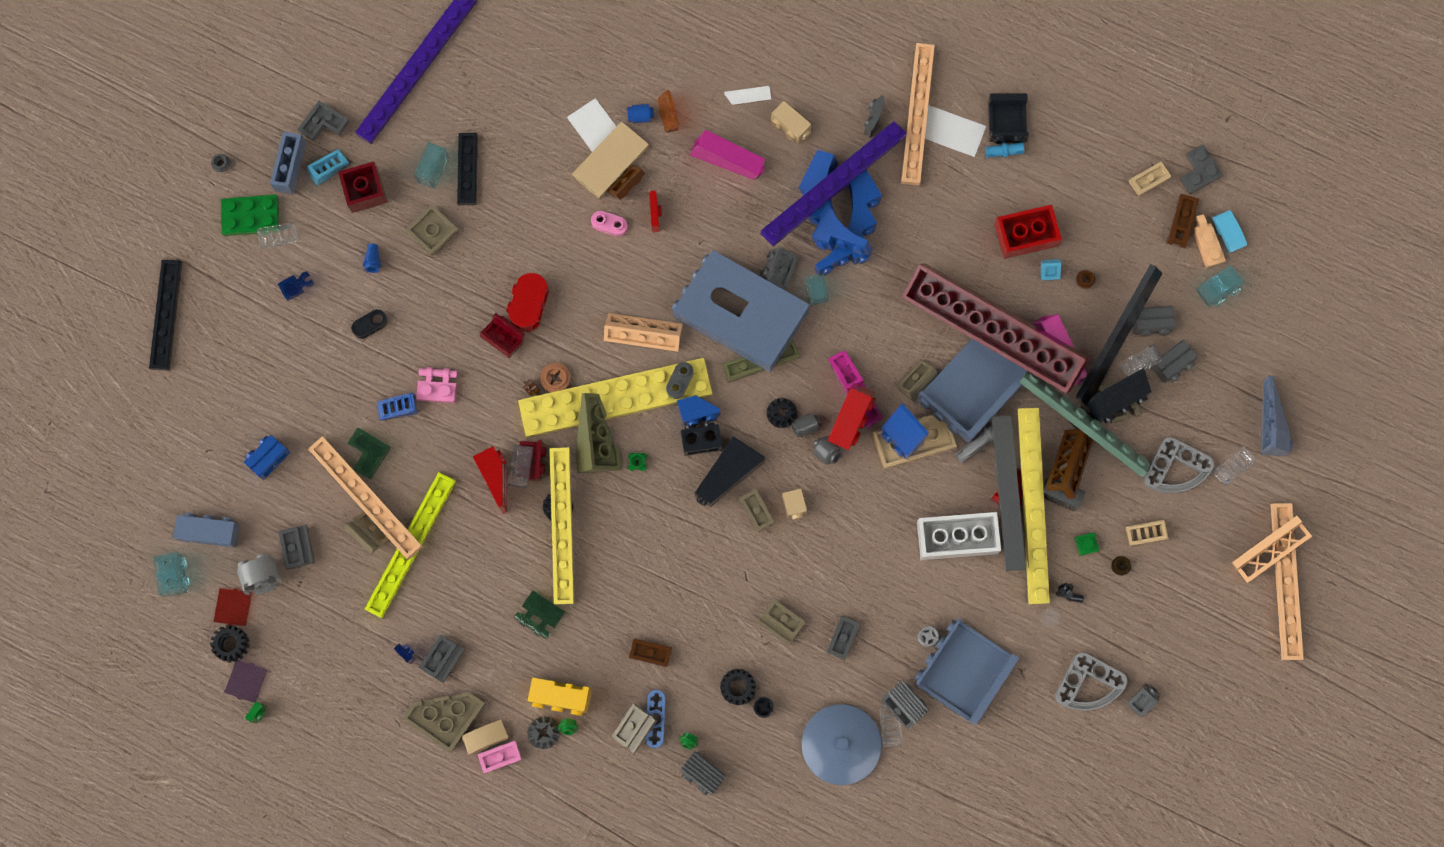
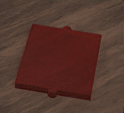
(232, 607)

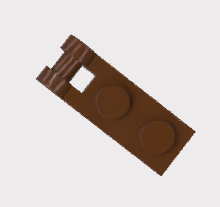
(1183, 220)

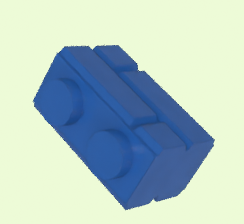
(266, 456)

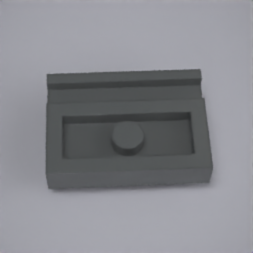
(296, 547)
(441, 658)

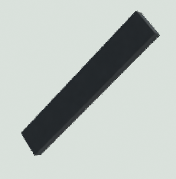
(165, 315)

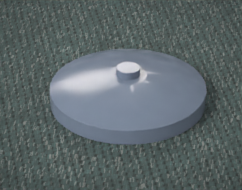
(841, 744)

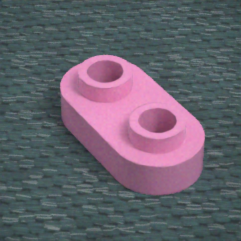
(608, 224)

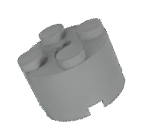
(259, 574)

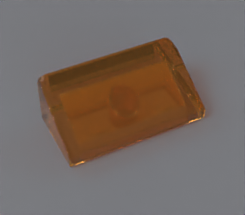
(668, 112)

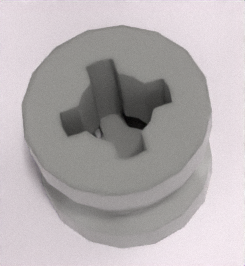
(929, 633)

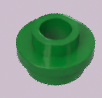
(568, 726)
(688, 741)

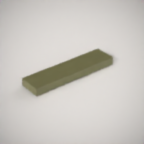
(742, 367)

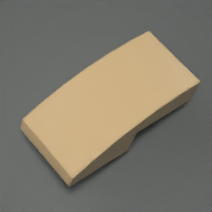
(484, 737)

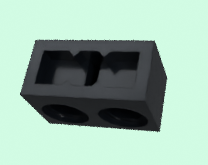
(702, 445)

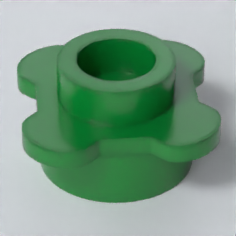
(633, 458)

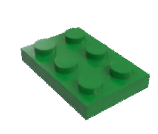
(248, 214)

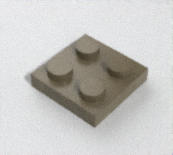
(432, 230)

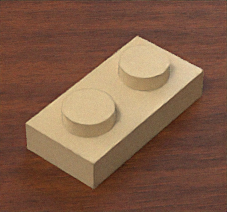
(1150, 179)

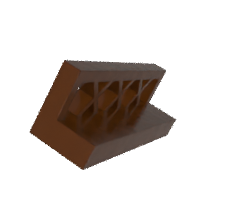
(1075, 462)

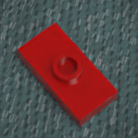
(655, 211)

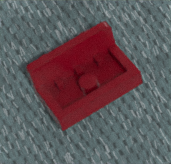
(503, 335)
(539, 451)

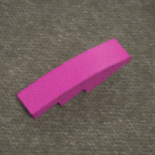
(847, 375)

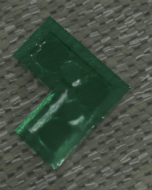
(373, 452)

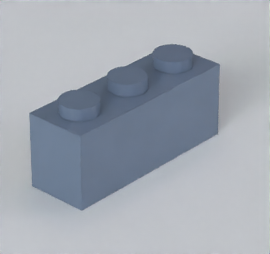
(288, 163)
(206, 530)

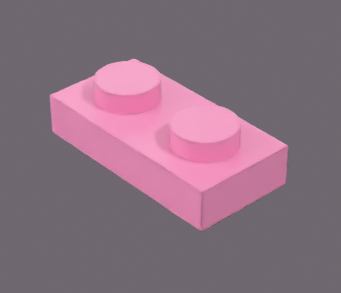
(499, 757)

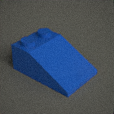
(904, 432)

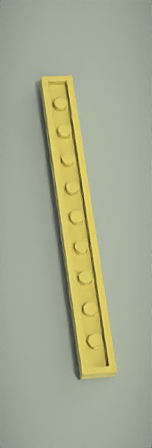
(1033, 506)

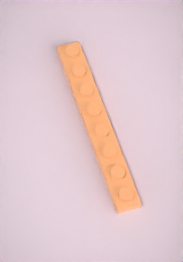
(917, 114)
(365, 498)
(1287, 588)

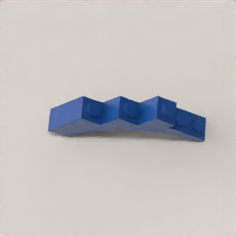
(864, 196)
(829, 229)

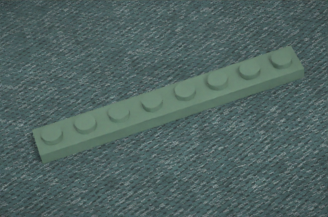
(1084, 422)

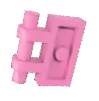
(437, 391)

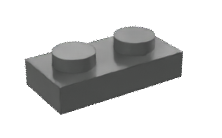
(843, 638)

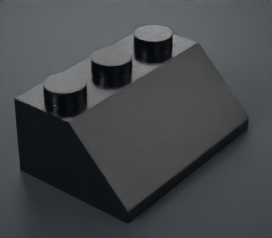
(1120, 397)

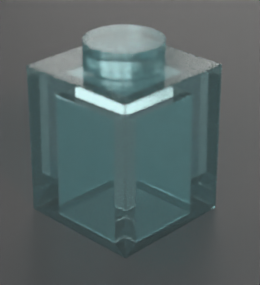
(816, 289)

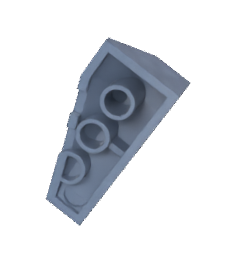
(1274, 425)

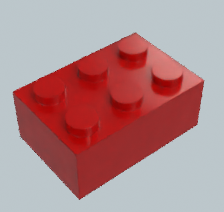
(1027, 231)
(852, 416)

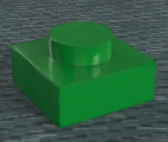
(1086, 544)
(256, 712)

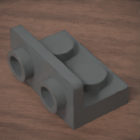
(779, 267)

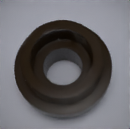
(1125, 561)

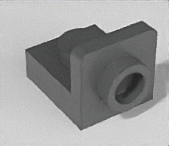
(1144, 700)

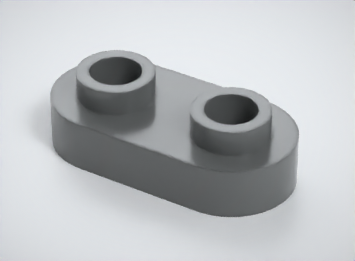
(680, 380)

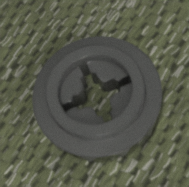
(552, 731)

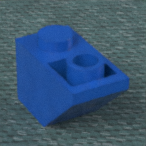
(696, 410)

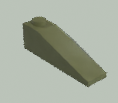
(594, 441)

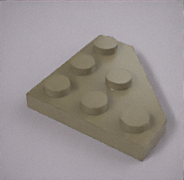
(445, 718)

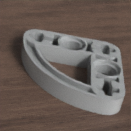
(1176, 454)
(1081, 672)

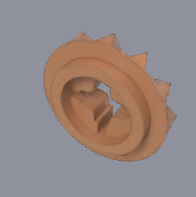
(554, 369)

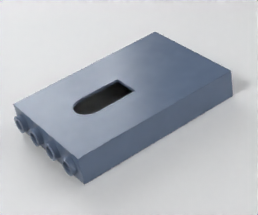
(764, 325)

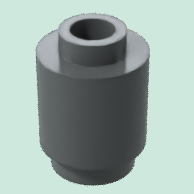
(806, 425)

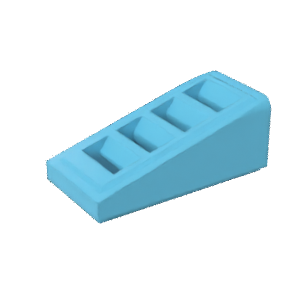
(325, 175)

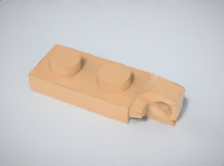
(1208, 242)

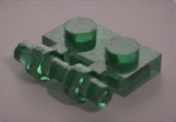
(544, 610)

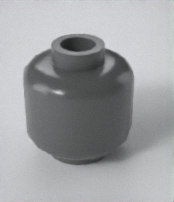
(827, 451)

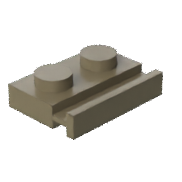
(366, 532)
(781, 622)
(634, 728)

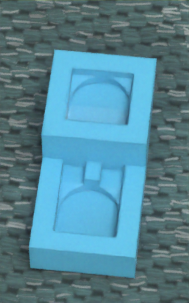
(1230, 231)

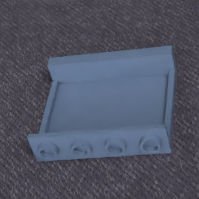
(965, 671)

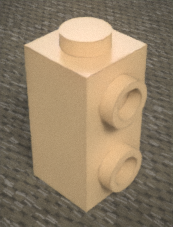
(791, 122)

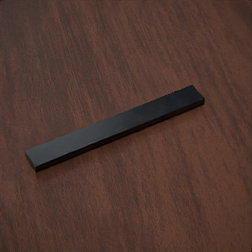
(1119, 334)

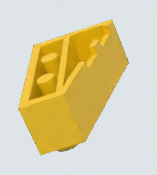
(559, 696)

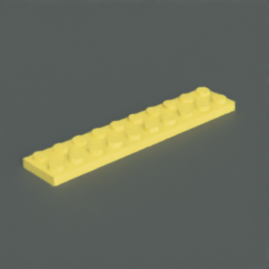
(618, 395)

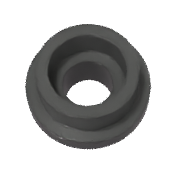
(217, 159)

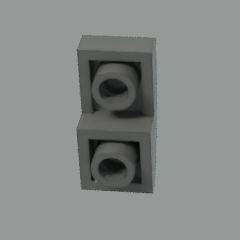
(875, 114)

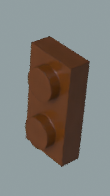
(626, 182)
(650, 652)

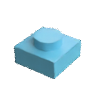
(1050, 269)

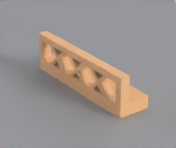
(642, 334)
(1268, 542)

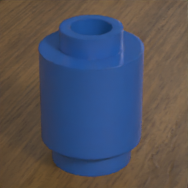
(640, 113)

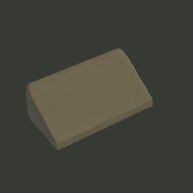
(917, 380)

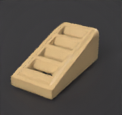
(1161, 523)

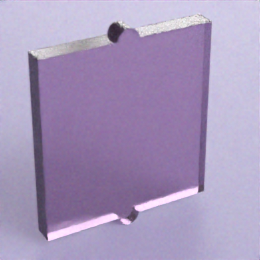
(245, 681)

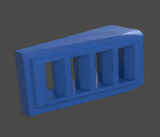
(410, 397)

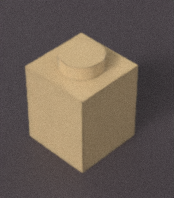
(794, 504)

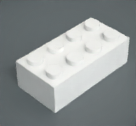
(958, 536)

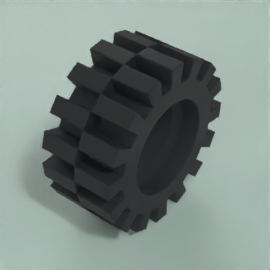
(222, 635)
(733, 675)

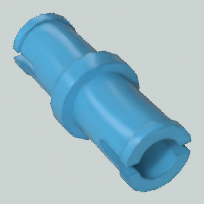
(1004, 150)

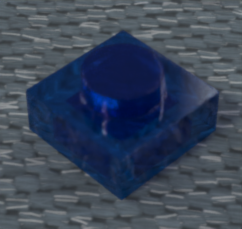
(405, 652)

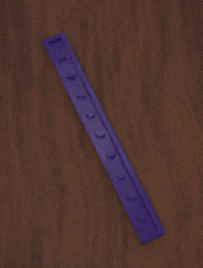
(414, 69)
(833, 183)

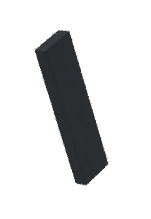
(467, 168)

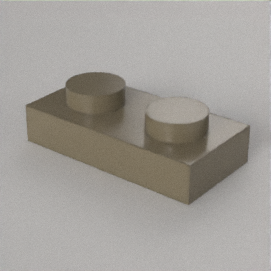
(756, 510)

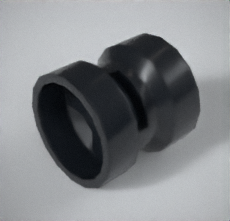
(763, 707)

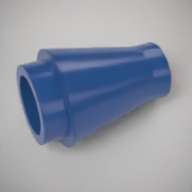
(372, 259)

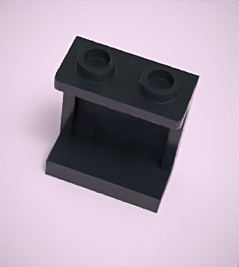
(1007, 117)

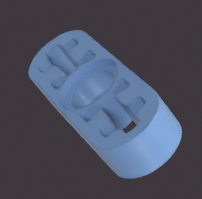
(662, 713)

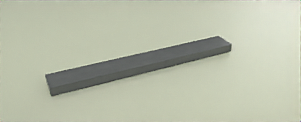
(1008, 493)

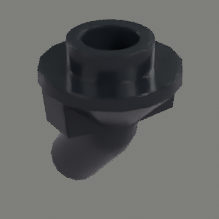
(1065, 591)

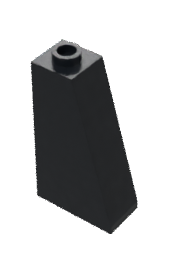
(729, 470)

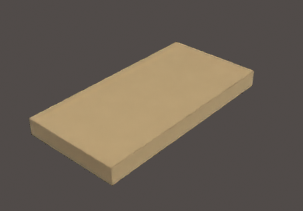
(610, 160)
(937, 441)

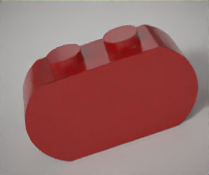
(528, 302)

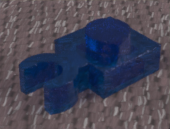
(293, 287)

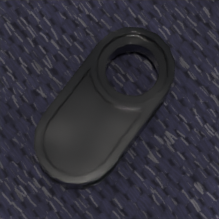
(365, 326)

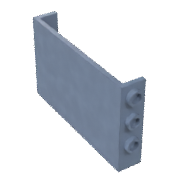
(971, 389)

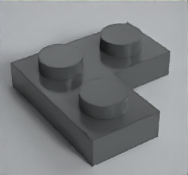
(321, 117)
(1205, 170)

